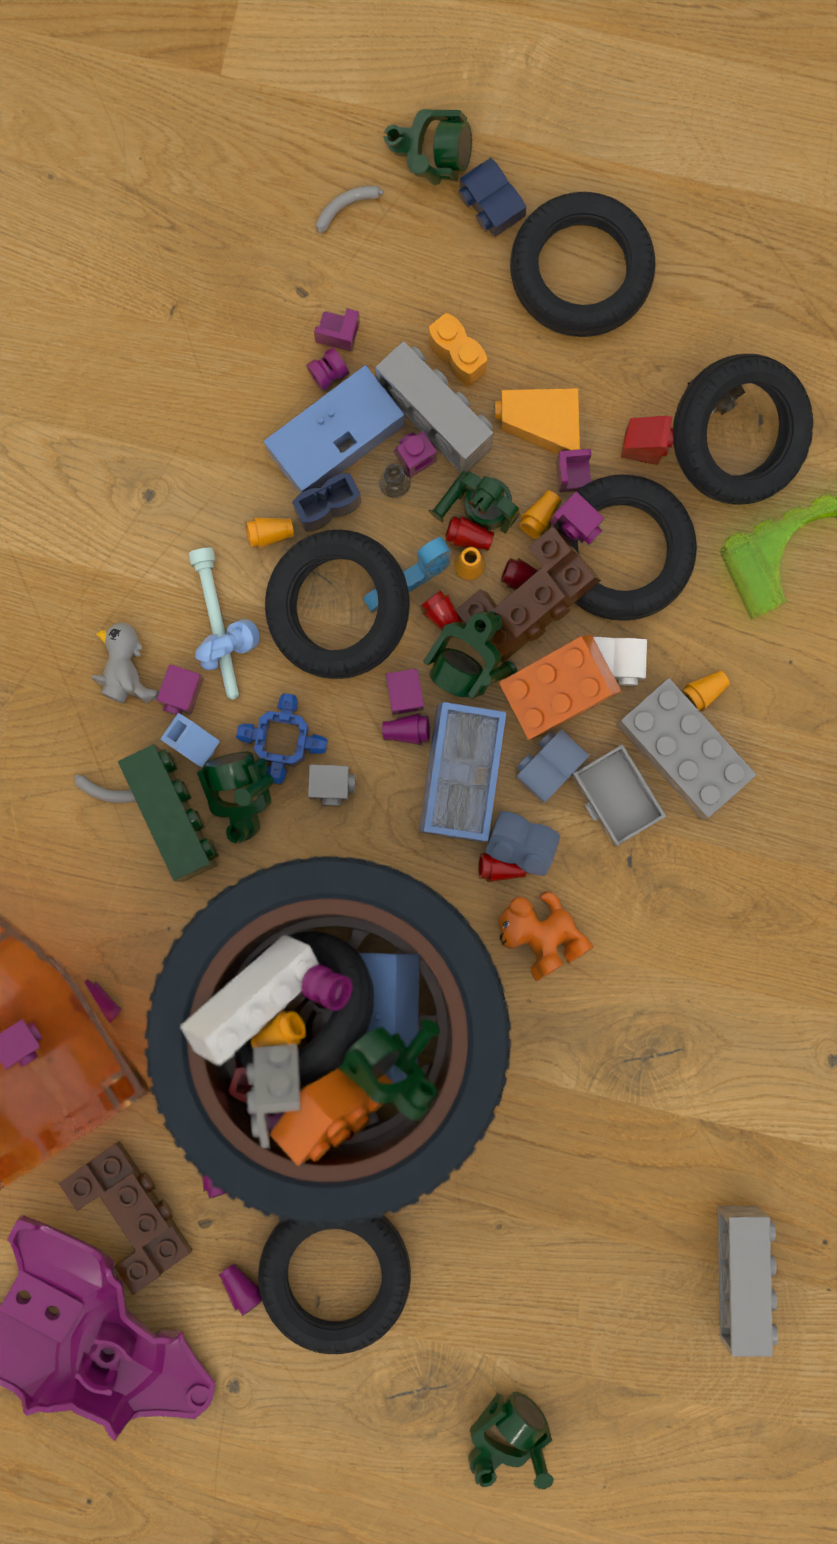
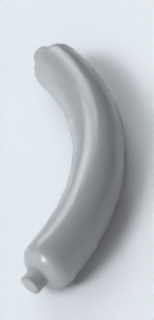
(342, 201)
(101, 793)

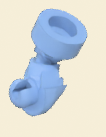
(239, 637)

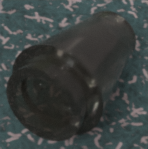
(397, 487)

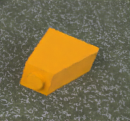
(541, 417)

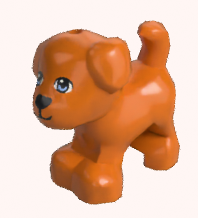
(521, 926)

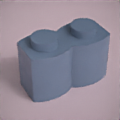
(551, 766)
(523, 843)

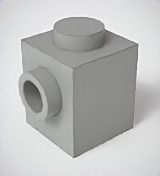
(330, 784)

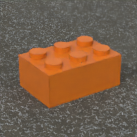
(560, 686)
(326, 1117)

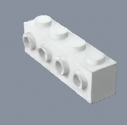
(249, 1000)

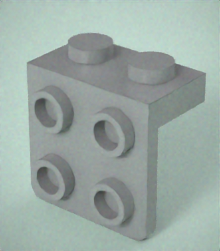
(275, 1086)

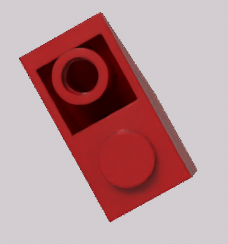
(648, 439)

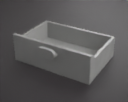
(617, 796)

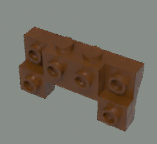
(541, 598)
(136, 1210)

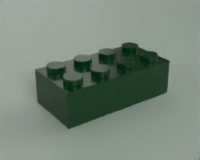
(168, 814)

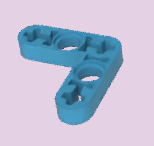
(431, 561)

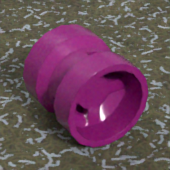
(327, 369)
(326, 987)

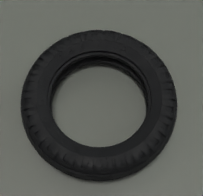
(595, 211)
(792, 440)
(679, 537)
(284, 591)
(345, 1025)
(325, 1335)

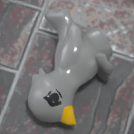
(120, 674)

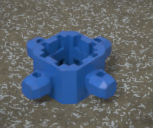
(287, 705)

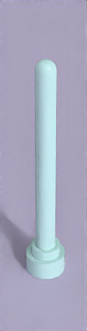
(203, 562)

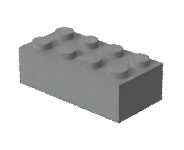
(434, 407)
(686, 749)
(746, 1281)

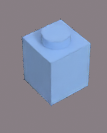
(190, 740)

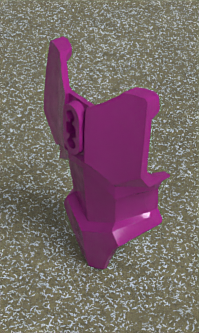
(94, 1350)

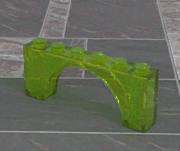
(757, 557)

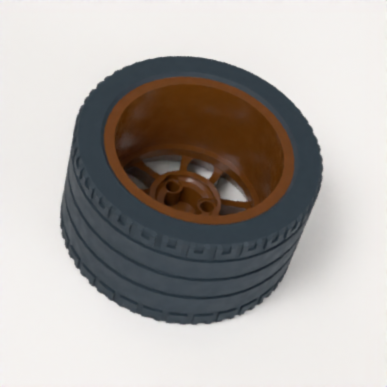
(386, 1161)

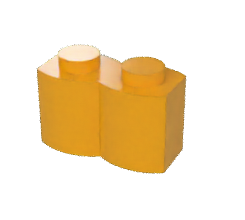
(462, 353)

